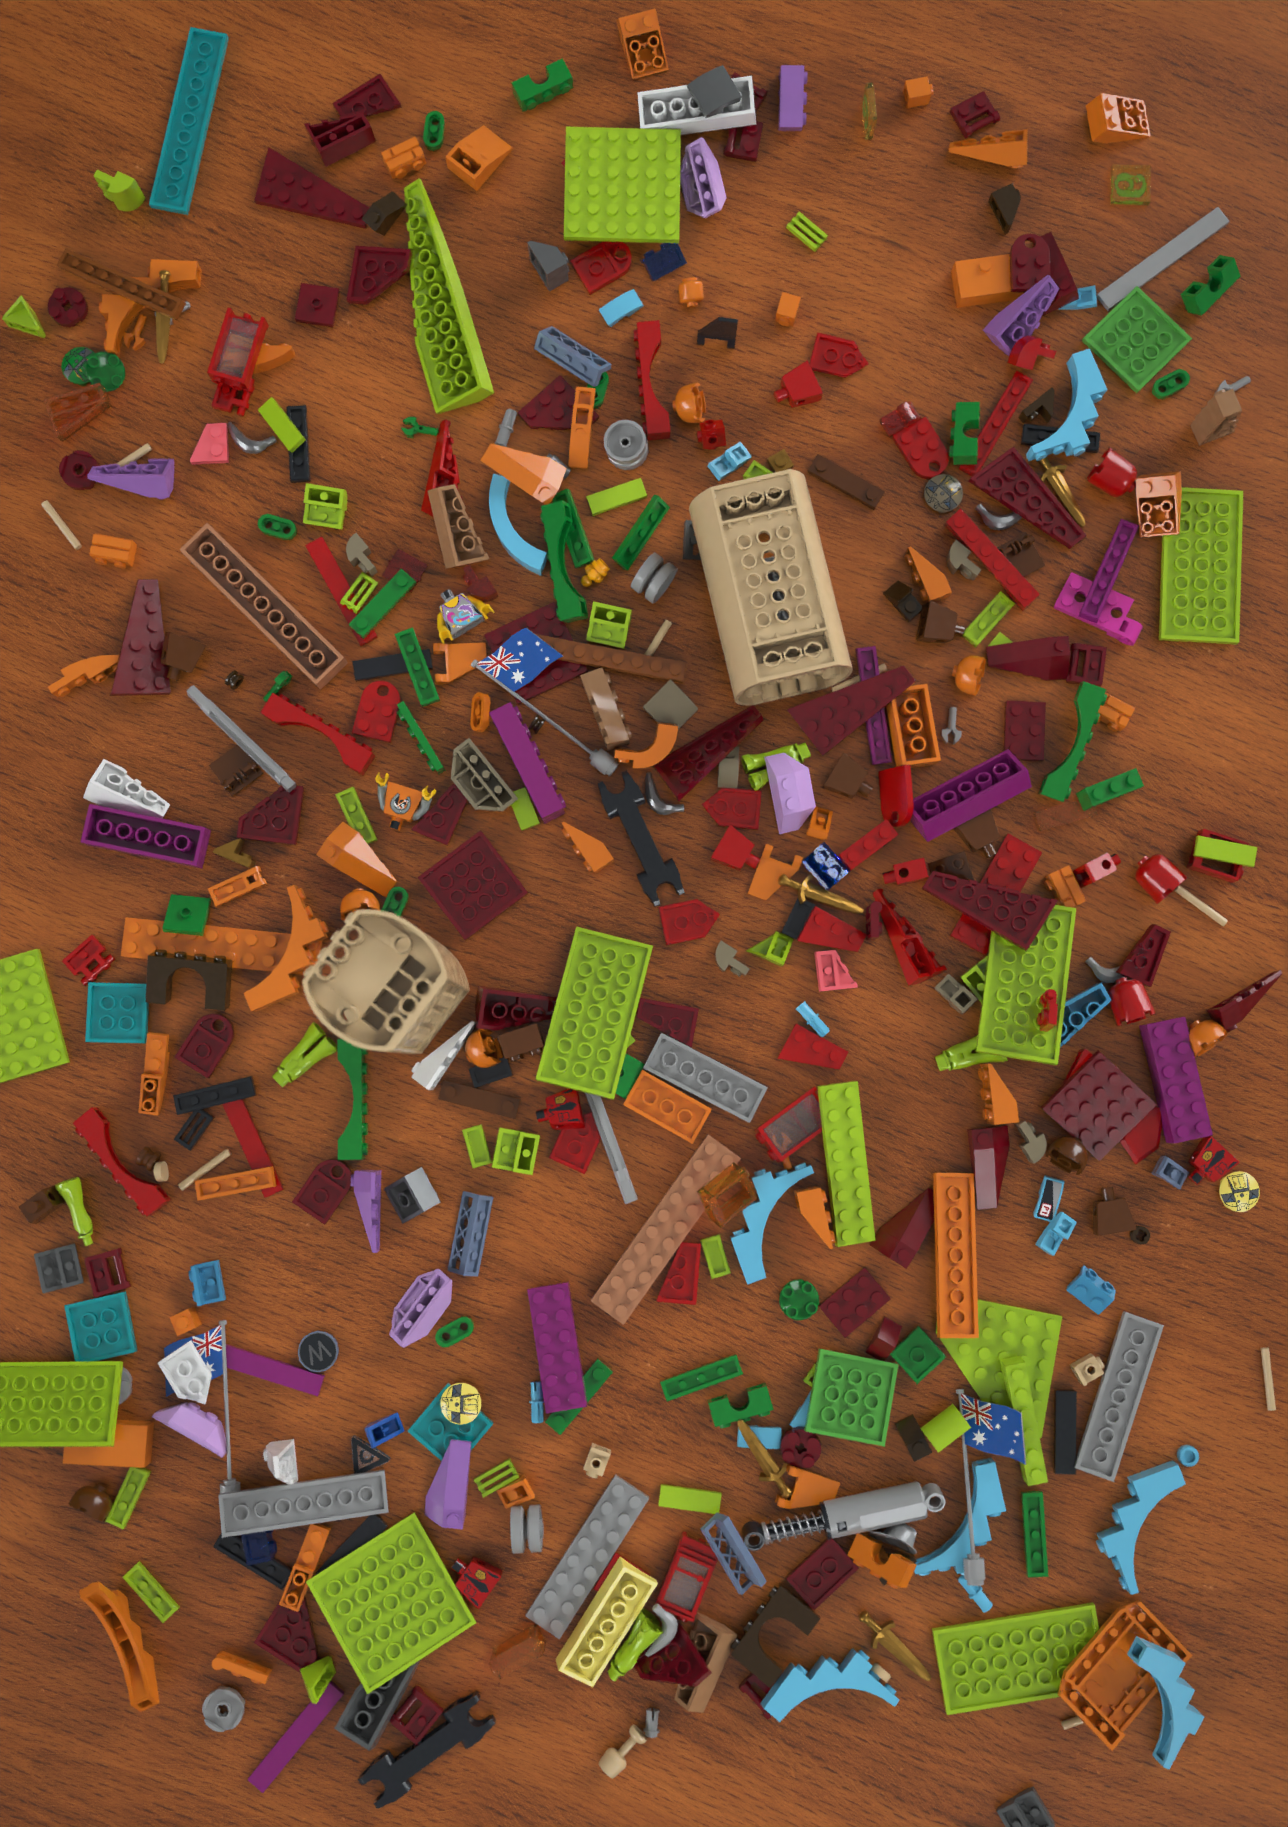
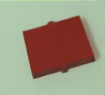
(409, 564)

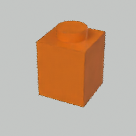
(917, 92)
(787, 309)
(185, 1321)

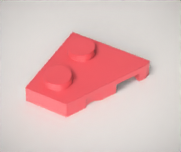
(212, 445)
(832, 972)

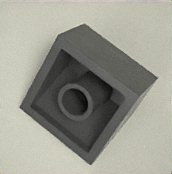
(549, 264)
(412, 1195)

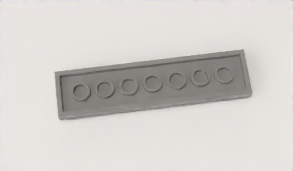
(1118, 1396)
(303, 1503)
(587, 1556)

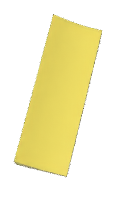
(605, 1622)

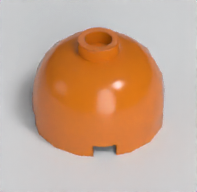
(690, 403)
(969, 674)
(358, 900)
(1204, 1036)
(482, 1049)

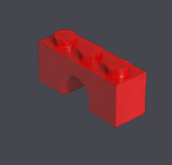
(868, 845)

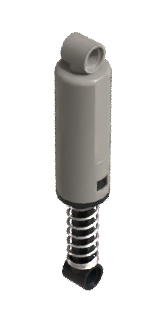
(852, 1514)

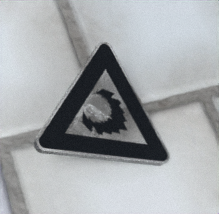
(365, 1457)

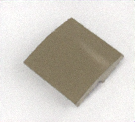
(670, 705)

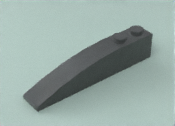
(370, 1713)

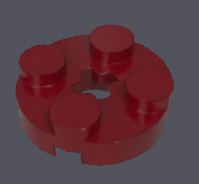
(65, 296)
(71, 463)
(803, 1458)

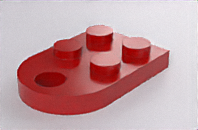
(922, 447)
(377, 713)

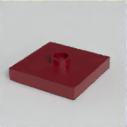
(317, 305)

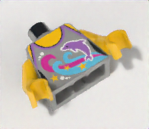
(460, 614)

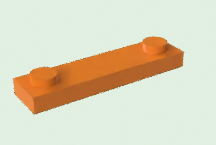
(235, 1183)

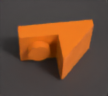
(820, 823)
(516, 1492)

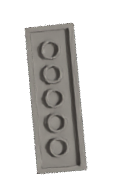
(705, 1077)

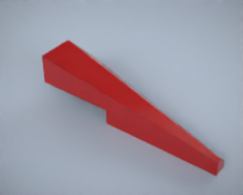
(443, 465)
(913, 956)

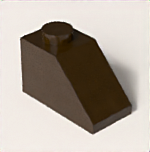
(1004, 205)
(384, 213)

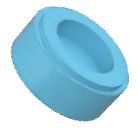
(1187, 1455)

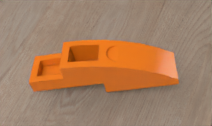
(273, 356)
(581, 427)
(76, 674)
(155, 1073)
(305, 1566)

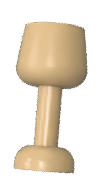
(613, 1760)

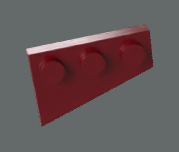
(369, 98)
(443, 817)
(1146, 956)
(670, 1018)

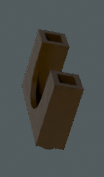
(215, 972)
(748, 1649)

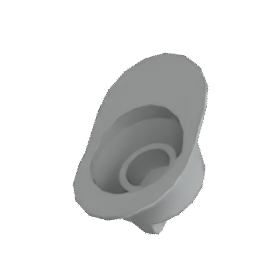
(898, 1535)

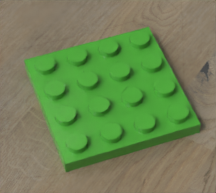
(1136, 339)
(851, 1397)

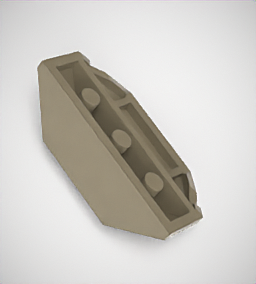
(479, 779)

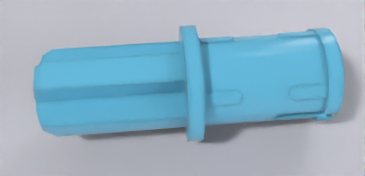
(812, 1019)
(537, 1402)
(976, 1594)

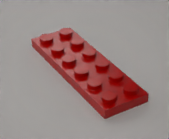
(1008, 869)

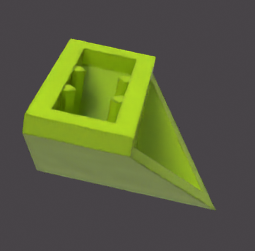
(23, 318)
(773, 948)
(317, 1677)

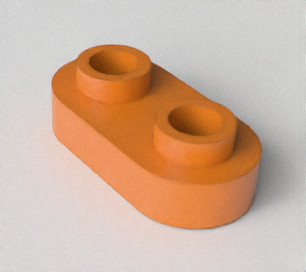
(480, 712)

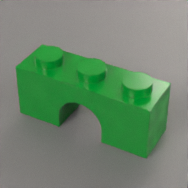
(531, 94)
(1222, 275)
(965, 418)
(1109, 789)
(758, 1404)

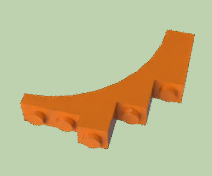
(122, 311)
(297, 957)
(126, 1636)

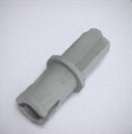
(506, 427)

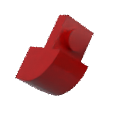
(1026, 351)

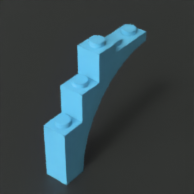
(1087, 389)
(749, 1242)
(985, 1500)
(1119, 1541)
(796, 1686)
(1177, 1715)

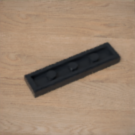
(1035, 433)
(299, 460)
(385, 666)
(214, 1095)
(1065, 1432)
(365, 1532)
(272, 1571)

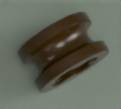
(234, 680)
(536, 724)
(1145, 1238)

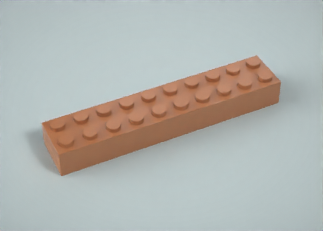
(263, 606)
(661, 1232)

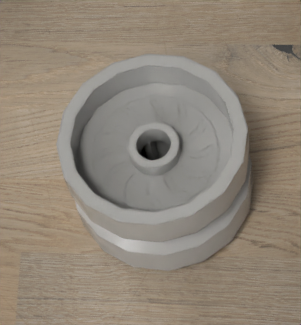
(626, 444)
(654, 577)
(529, 1528)

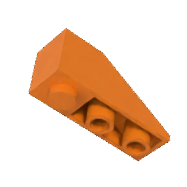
(929, 578)
(592, 850)

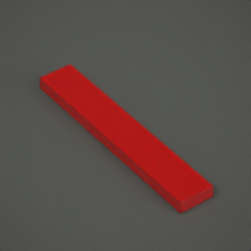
(998, 420)
(335, 581)
(251, 1141)

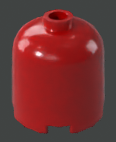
(1114, 474)
(1158, 876)
(1129, 1001)

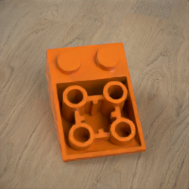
(642, 43)
(1117, 119)
(477, 156)
(1159, 503)
(999, 1102)
(811, 1206)

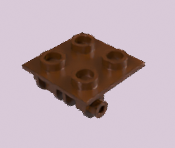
(1022, 554)
(235, 770)
(953, 865)

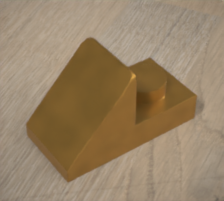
(231, 852)

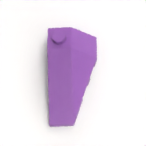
(1021, 315)
(147, 479)
(368, 1196)
(448, 1492)

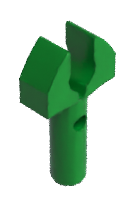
(417, 428)
(281, 680)

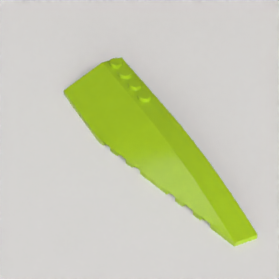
(443, 319)

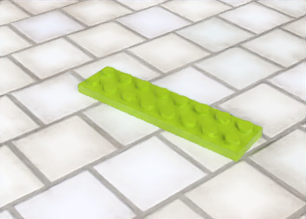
(846, 1163)

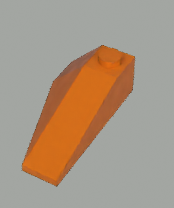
(532, 473)

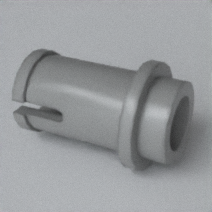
(651, 1729)

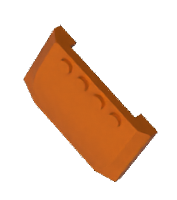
(1105, 1683)

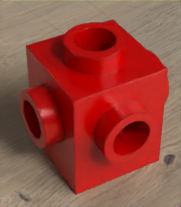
(711, 434)

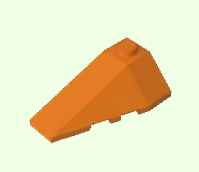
(1004, 150)
(353, 856)

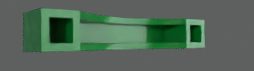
(557, 523)
(1087, 703)
(352, 1141)

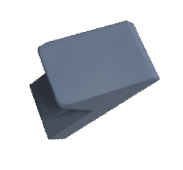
(1170, 1172)

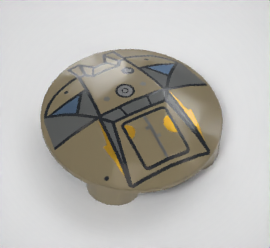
(943, 493)

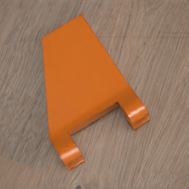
(458, 659)
(768, 872)
(807, 1489)

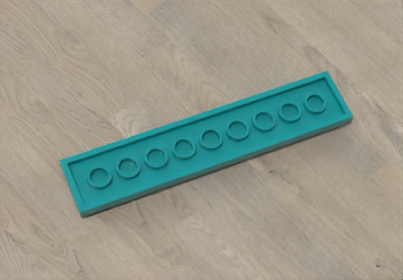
(189, 121)

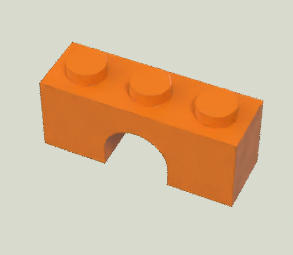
(896, 1570)

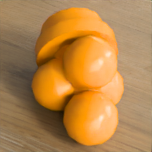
(595, 572)

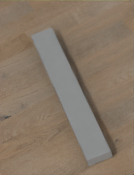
(1163, 258)

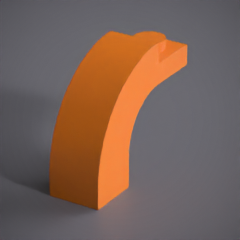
(653, 754)

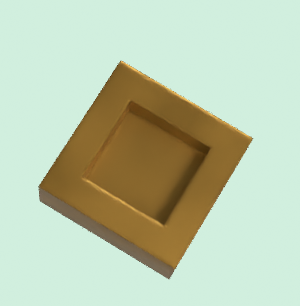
(780, 461)

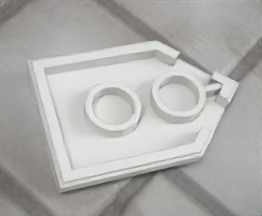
(187, 1373)

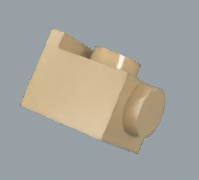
(1080, 1368)
(596, 1453)

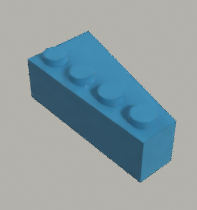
(1081, 1009)

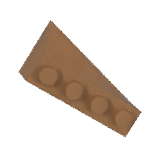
(1217, 417)
(455, 528)
(605, 709)
(714, 1645)

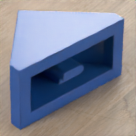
(384, 1429)

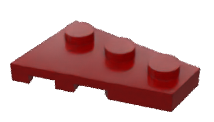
(830, 931)
(811, 1049)
(682, 1278)

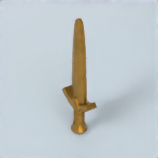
(162, 321)
(1062, 490)
(819, 894)
(771, 1470)
(893, 1645)

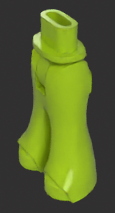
(755, 761)
(961, 1056)
(296, 1064)
(72, 1193)
(643, 1634)

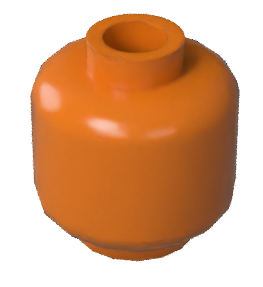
(691, 292)

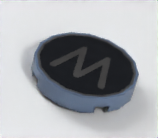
(318, 1351)

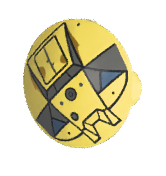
(1239, 1191)
(460, 1403)

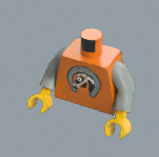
(402, 802)

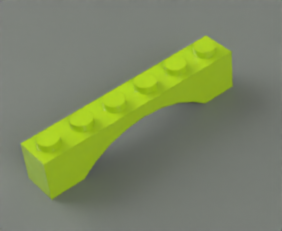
(1020, 1398)

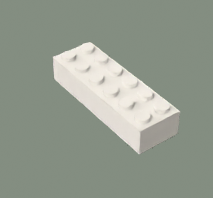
(678, 110)

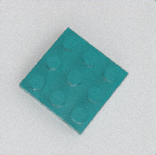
(117, 1013)
(101, 1328)
(436, 1431)

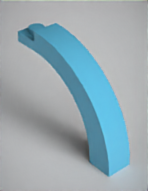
(517, 548)

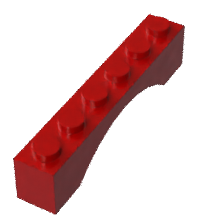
(656, 417)
(989, 555)
(284, 714)
(96, 1131)

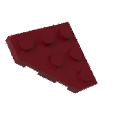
(375, 271)
(552, 407)
(274, 818)
(289, 1636)
(675, 1663)

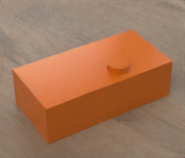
(983, 281)
(913, 728)
(131, 1447)

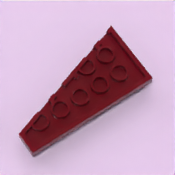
(297, 190)
(1022, 491)
(140, 655)
(840, 713)
(693, 761)
(999, 909)

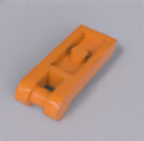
(236, 886)
(241, 1667)

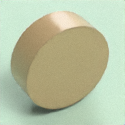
(161, 1171)
(883, 1674)

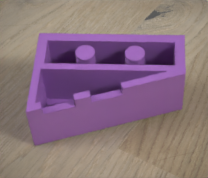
(792, 98)

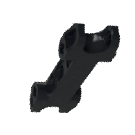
(626, 807)
(396, 1771)

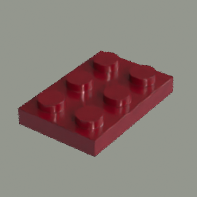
(1025, 729)
(854, 1302)
(822, 1573)

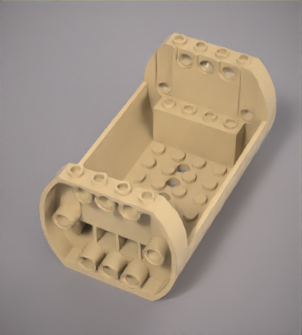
(762, 653)
(389, 984)

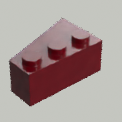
(340, 137)

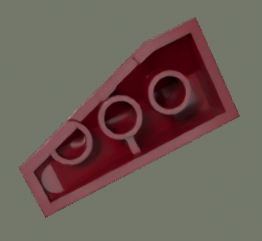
(1061, 276)
(1039, 658)
(1237, 1006)
(506, 1008)
(988, 1161)
(905, 1232)

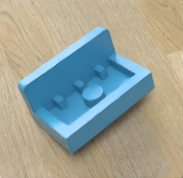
(207, 1282)
(1092, 1290)

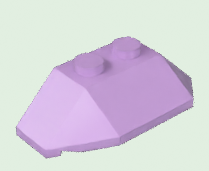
(701, 180)
(790, 791)
(421, 1307)
(195, 1425)

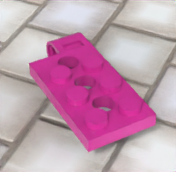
(1122, 628)

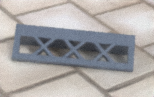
(571, 356)
(473, 1234)
(735, 1545)

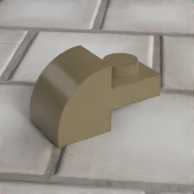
(357, 553)
(958, 559)
(729, 770)
(725, 957)
(955, 994)
(1035, 1145)

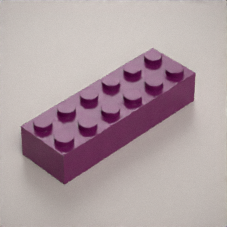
(526, 760)
(969, 795)
(145, 836)
(1175, 1080)
(557, 1347)

